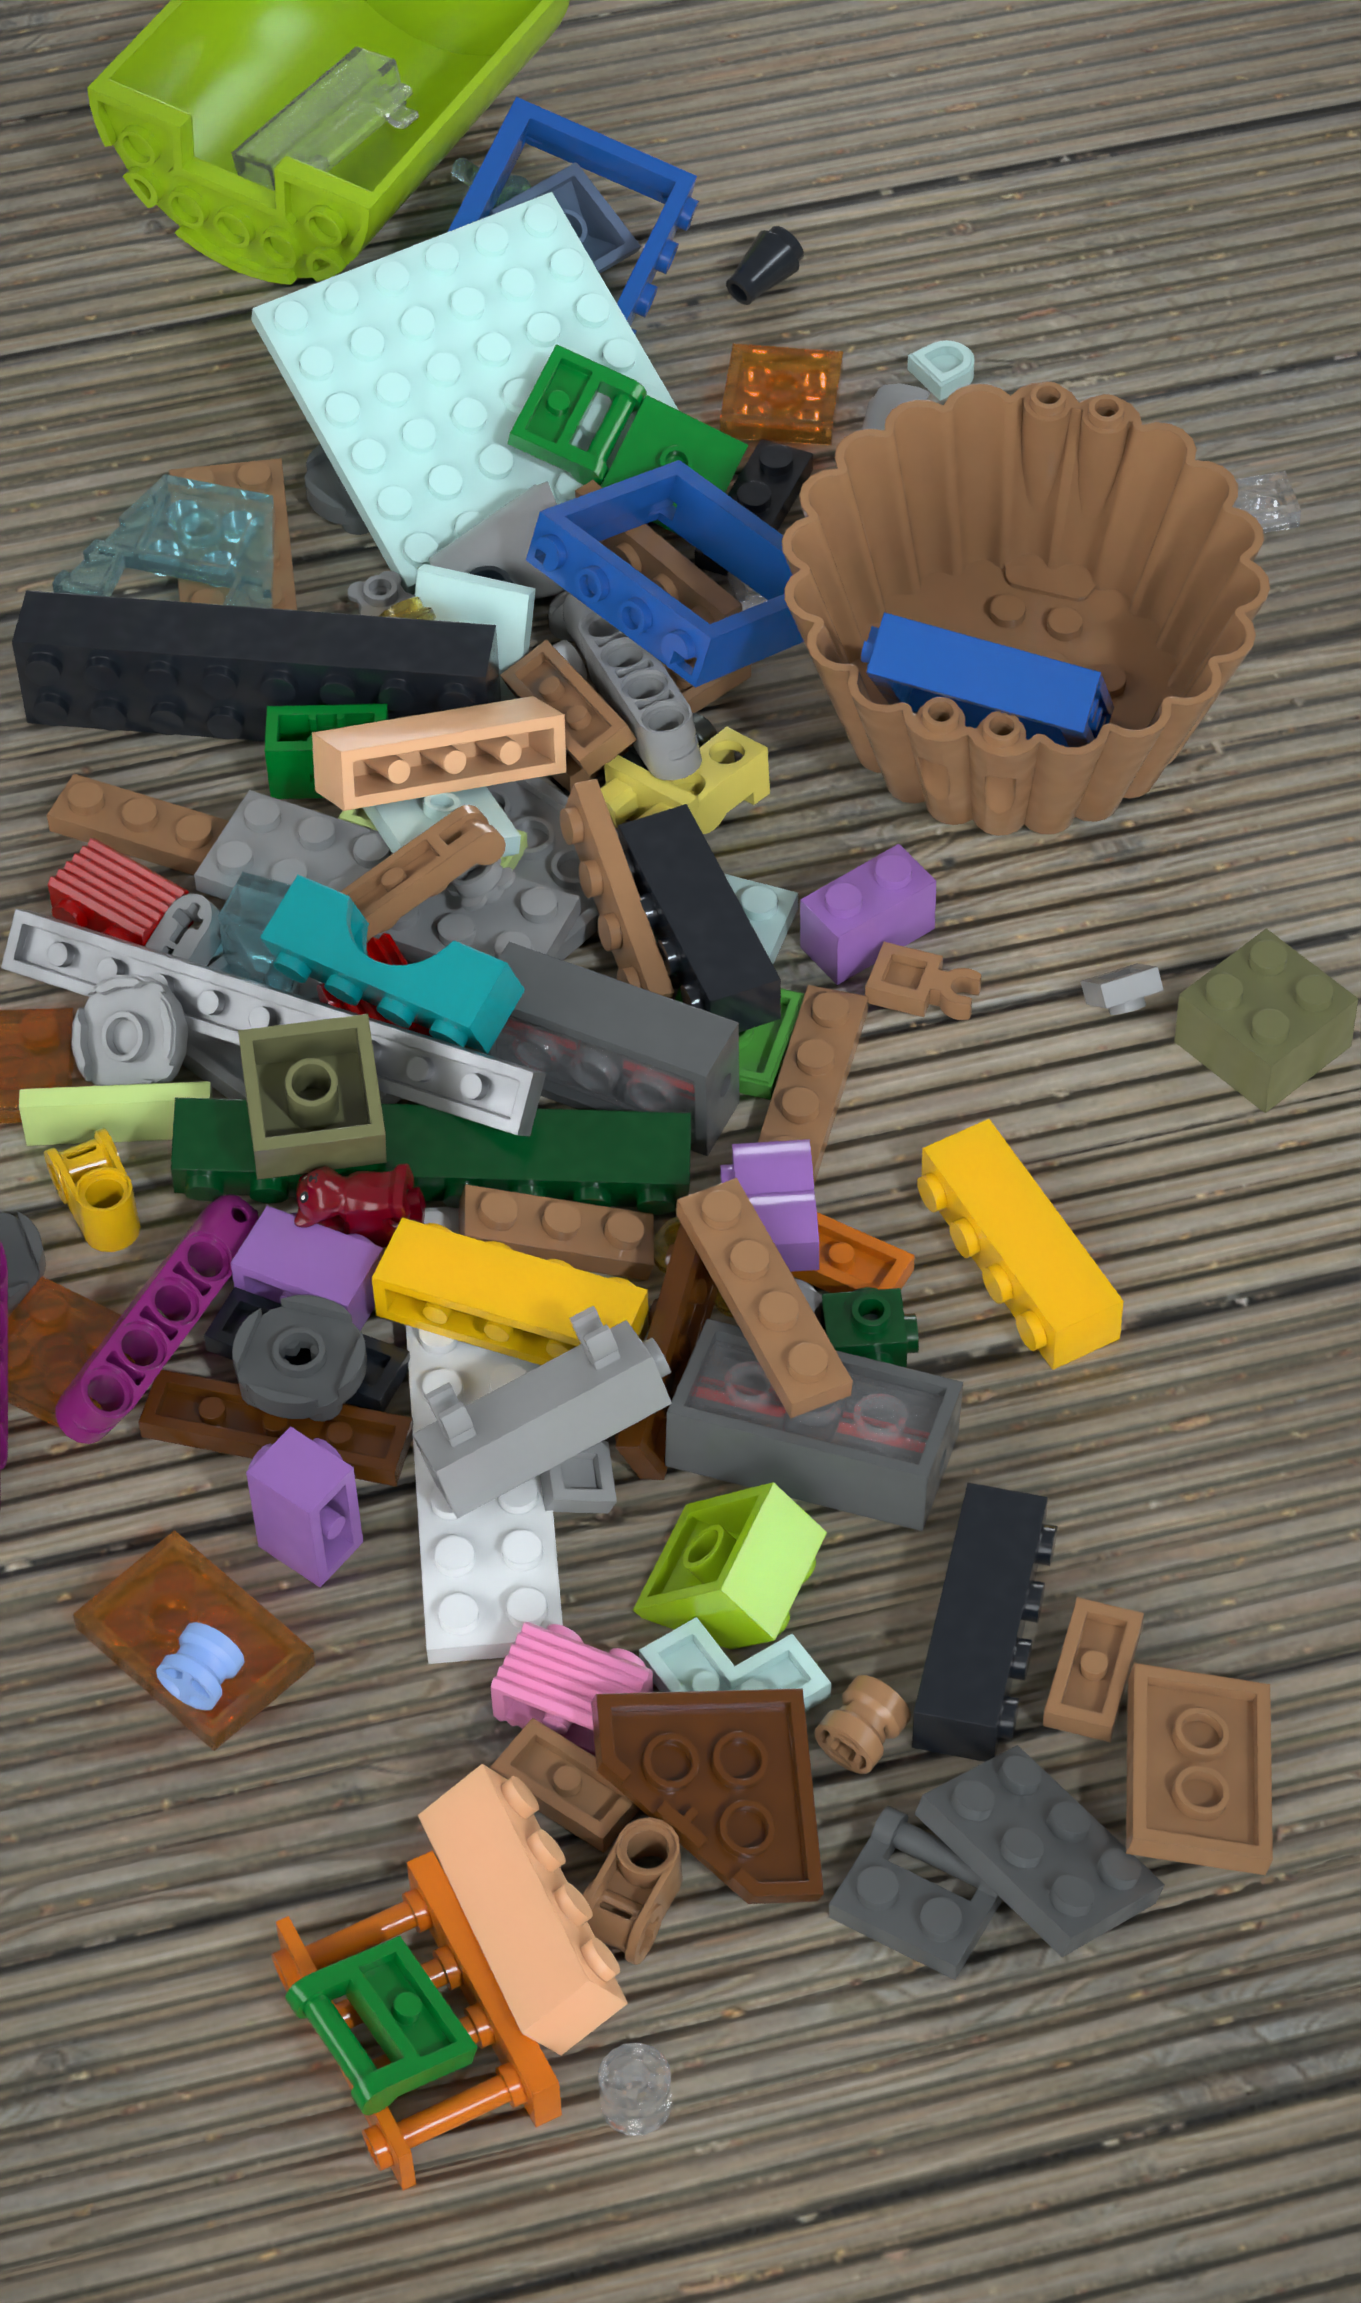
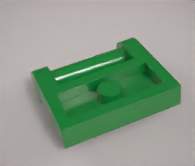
(560, 406)
(401, 2013)

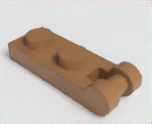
(425, 867)

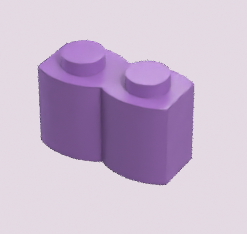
(782, 1191)

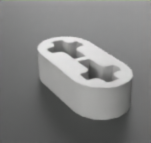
(191, 944)

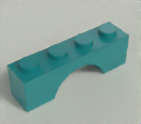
(453, 993)

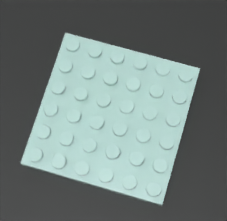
(429, 361)

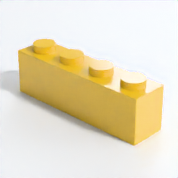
(1020, 1245)
(495, 1294)

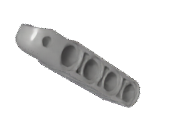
(638, 691)

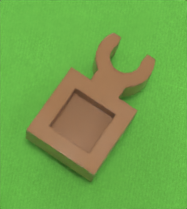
(913, 979)

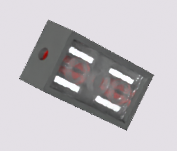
(620, 1045)
(860, 1455)

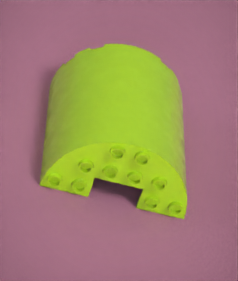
(223, 68)

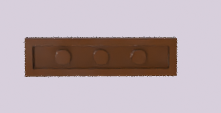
(676, 1326)
(217, 1419)

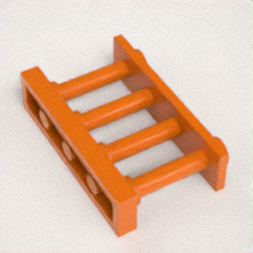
(458, 1961)

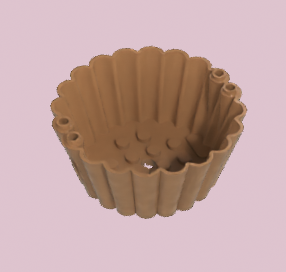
(1045, 536)

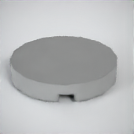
(130, 1032)

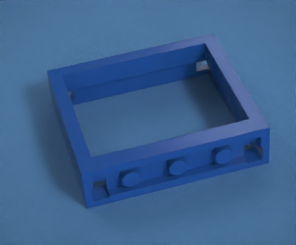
(605, 158)
(570, 554)
(1048, 696)

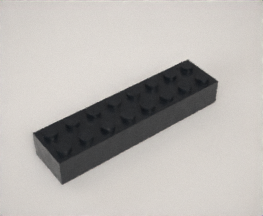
(222, 665)

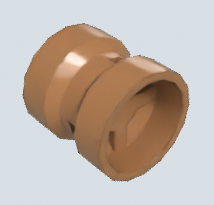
(859, 1728)

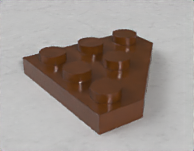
(726, 1778)

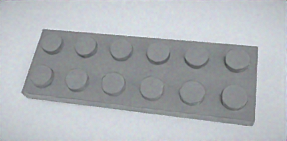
(288, 840)

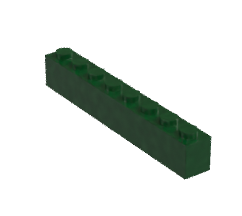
(568, 1156)

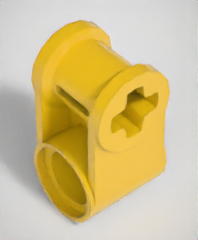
(96, 1192)

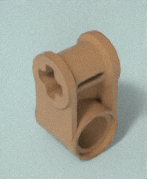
(631, 1899)

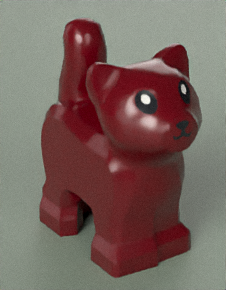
(360, 1202)

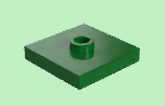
(668, 435)

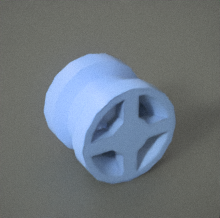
(200, 1666)

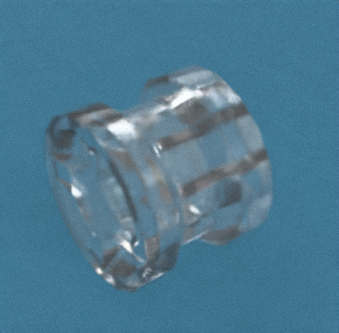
(631, 2071)

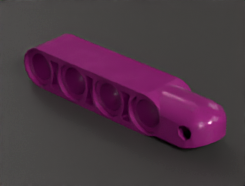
(145, 1332)

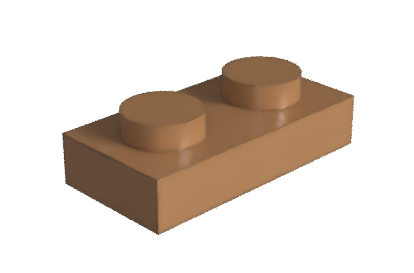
(1093, 1669)
(566, 1784)

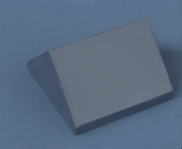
(589, 214)

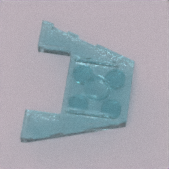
(189, 534)

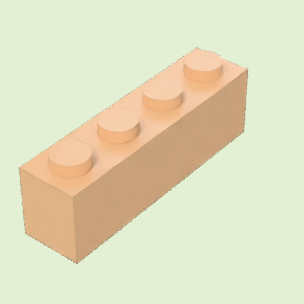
(439, 752)
(523, 1909)

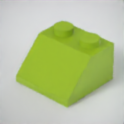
(734, 1566)

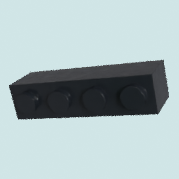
(699, 920)
(981, 1623)

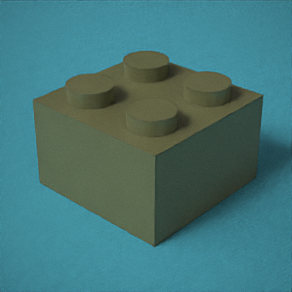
(1265, 1020)
(312, 1096)

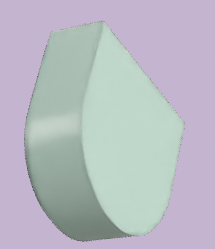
(942, 367)

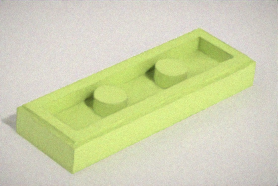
(125, 1111)

